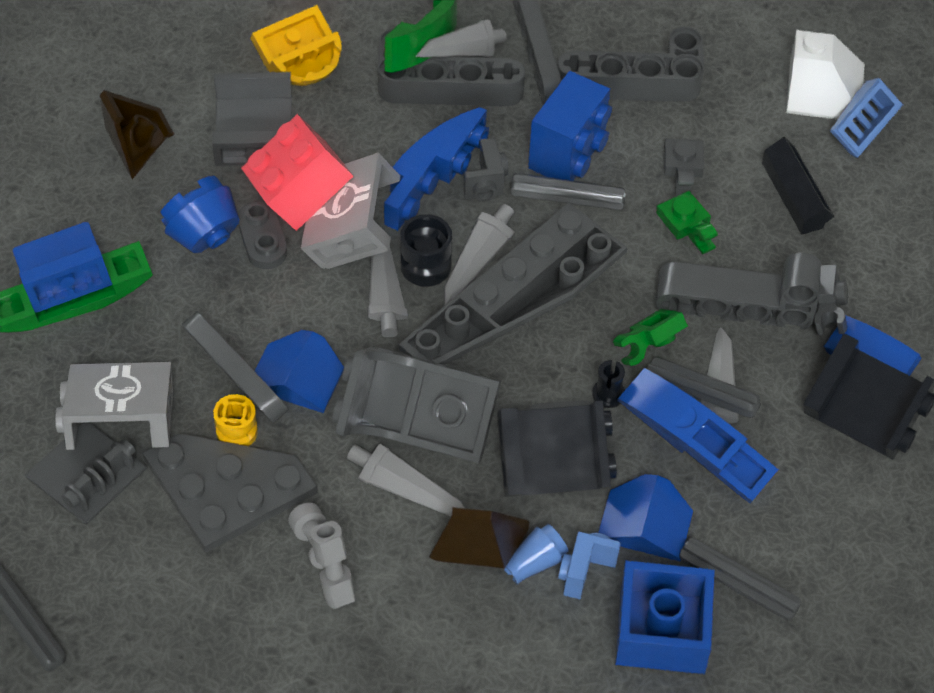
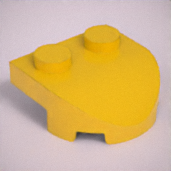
(299, 46)

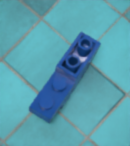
(433, 157)
(698, 432)

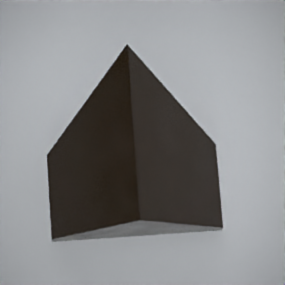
(134, 129)
(480, 538)

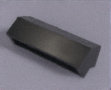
(796, 186)

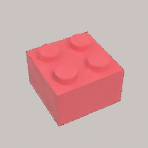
(296, 172)

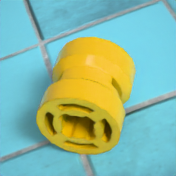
(232, 430)

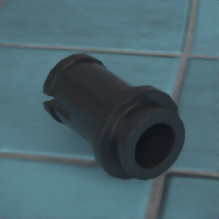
(609, 384)

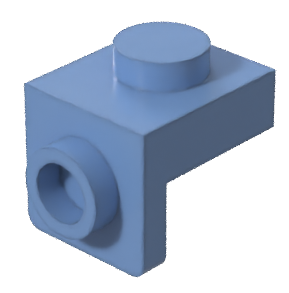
(588, 548)

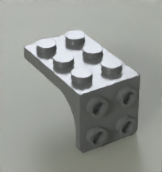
(416, 403)

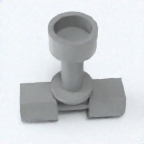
(326, 552)

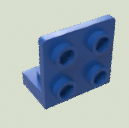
(61, 267)

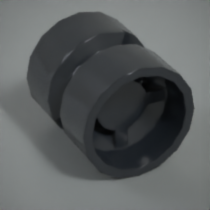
(426, 250)

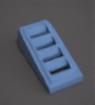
(886, 103)

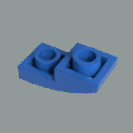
(877, 345)

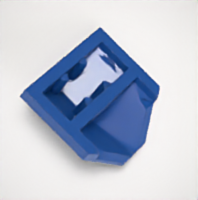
(301, 369)
(647, 517)

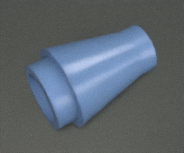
(536, 553)

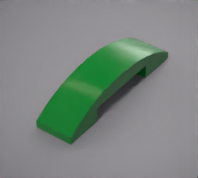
(408, 39)
(127, 272)

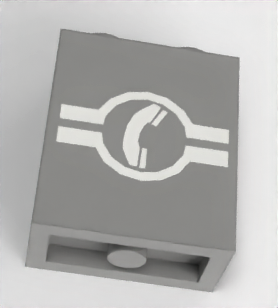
(345, 224)
(115, 395)

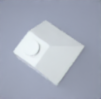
(822, 76)

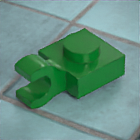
(688, 218)
(654, 330)

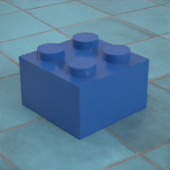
(570, 128)
(665, 617)

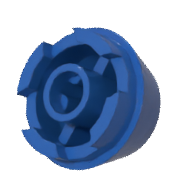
(201, 216)

